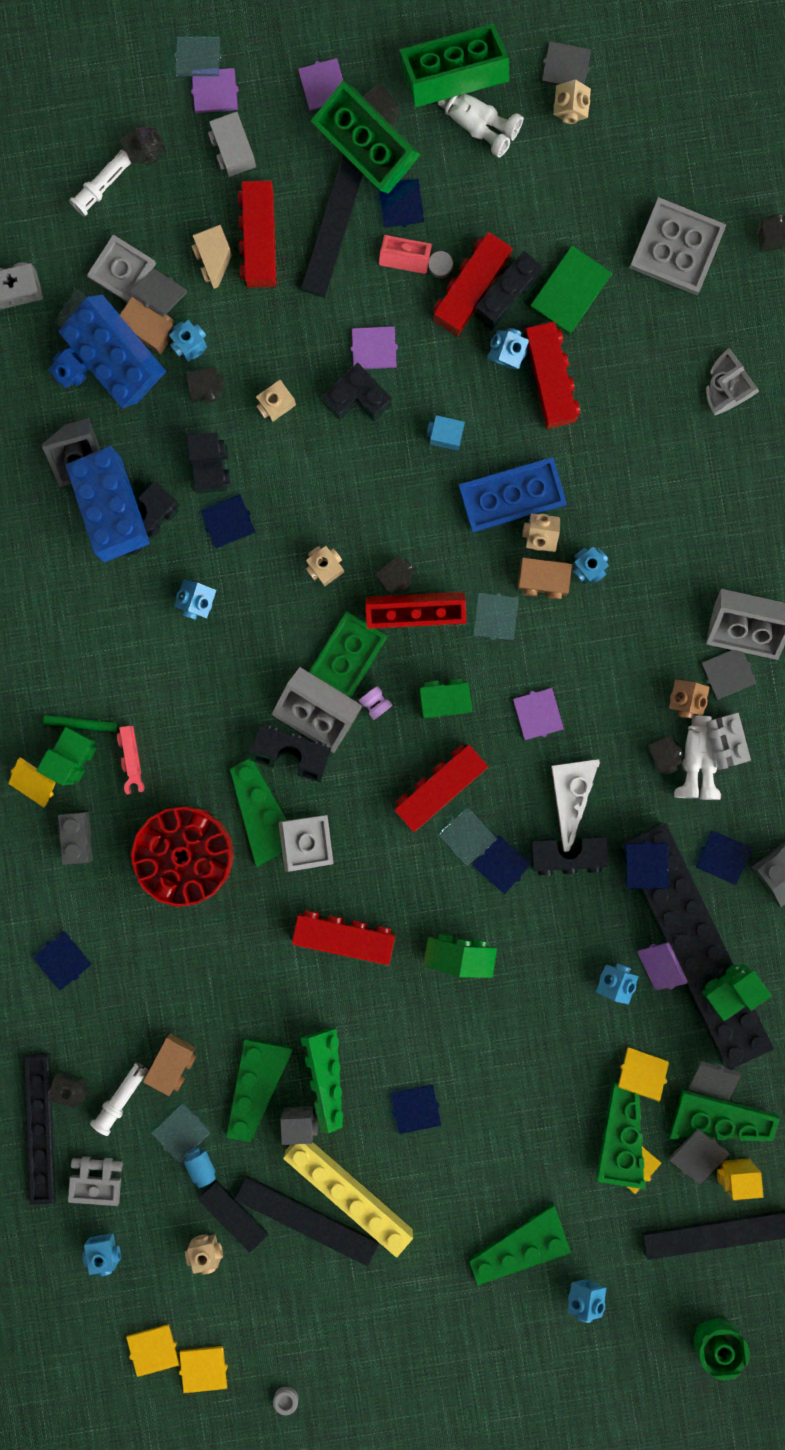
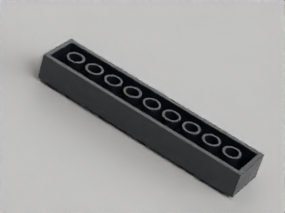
(700, 952)

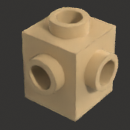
(572, 101)
(542, 532)
(328, 573)
(205, 1246)

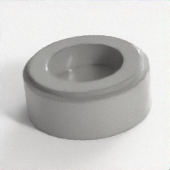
(440, 264)
(285, 1400)

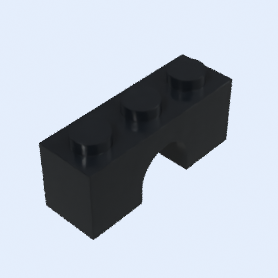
(506, 290)
(159, 507)
(272, 744)
(591, 855)

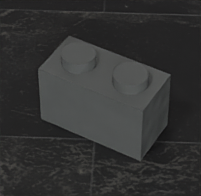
(75, 838)
(298, 1125)

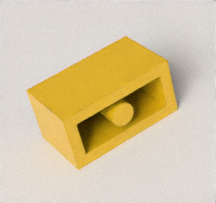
(740, 1179)

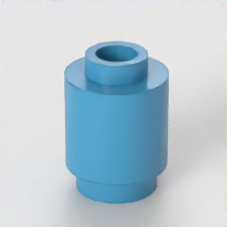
(199, 1167)

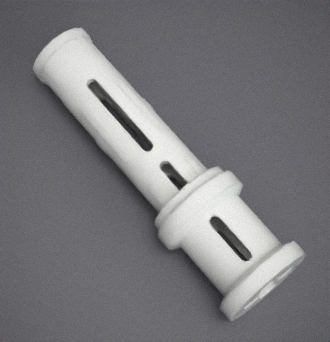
(93, 190)
(113, 1108)

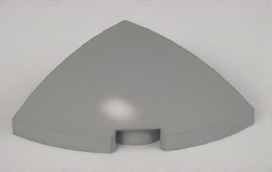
(729, 384)

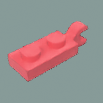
(130, 761)

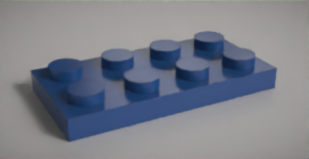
(512, 495)

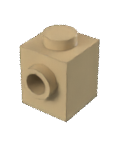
(275, 401)

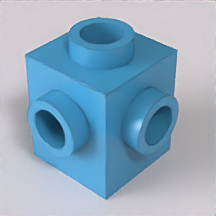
(191, 348)
(508, 348)
(583, 571)
(194, 599)
(617, 983)
(101, 1254)
(586, 1300)

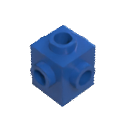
(68, 368)

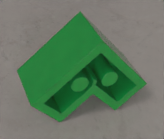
(445, 699)
(66, 760)
(460, 957)
(735, 991)

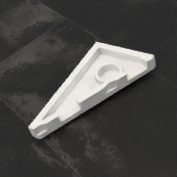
(571, 788)

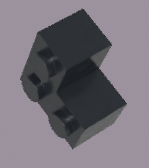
(354, 389)
(207, 457)

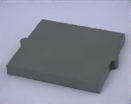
(565, 64)
(158, 292)
(728, 673)
(714, 1081)
(698, 1156)

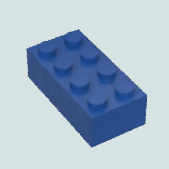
(111, 351)
(107, 504)

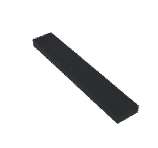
(333, 229)
(39, 1129)
(307, 1220)
(714, 1235)

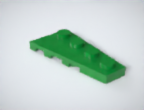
(325, 1069)
(522, 1248)

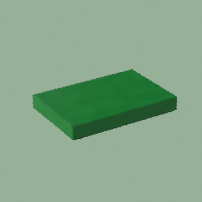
(571, 290)
(348, 654)

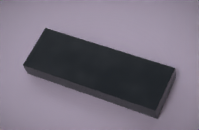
(233, 1216)

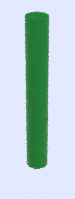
(80, 723)

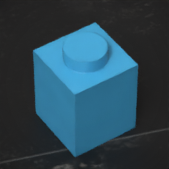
(445, 432)

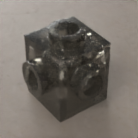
(143, 145)

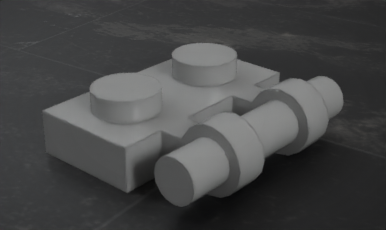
(728, 741)
(95, 1189)

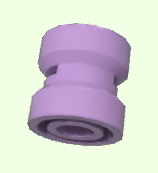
(372, 698)

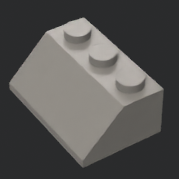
(748, 624)
(316, 709)

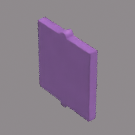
(320, 82)
(215, 92)
(374, 347)
(538, 714)
(662, 966)

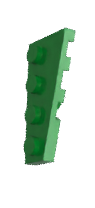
(259, 811)
(256, 1081)
(721, 1119)
(622, 1141)

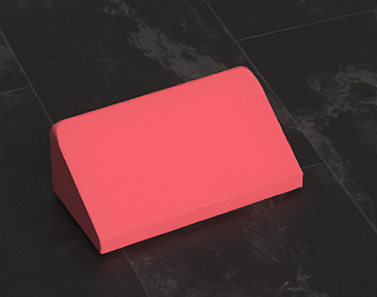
(405, 254)

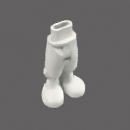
(474, 117)
(698, 756)

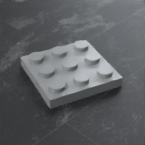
(677, 246)

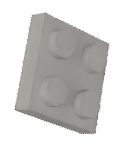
(120, 268)
(305, 843)

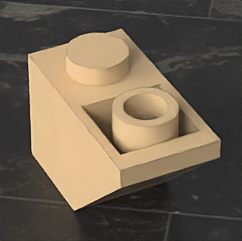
(215, 253)

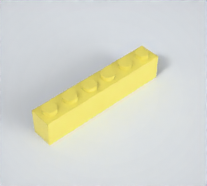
(350, 1196)

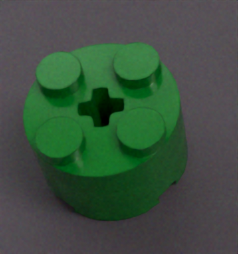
(722, 1335)

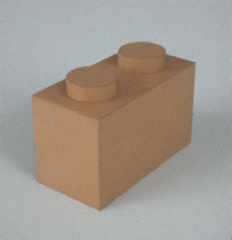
(148, 325)
(544, 577)
(170, 1064)

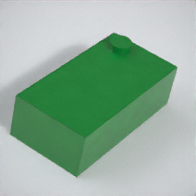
(454, 65)
(365, 137)

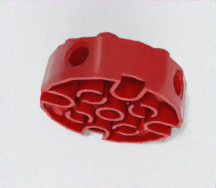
(159, 864)

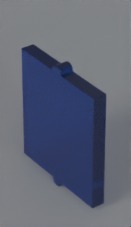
(402, 204)
(228, 521)
(723, 857)
(502, 864)
(647, 865)
(62, 960)
(416, 1109)

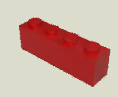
(259, 234)
(472, 284)
(551, 375)
(416, 610)
(440, 788)
(344, 938)

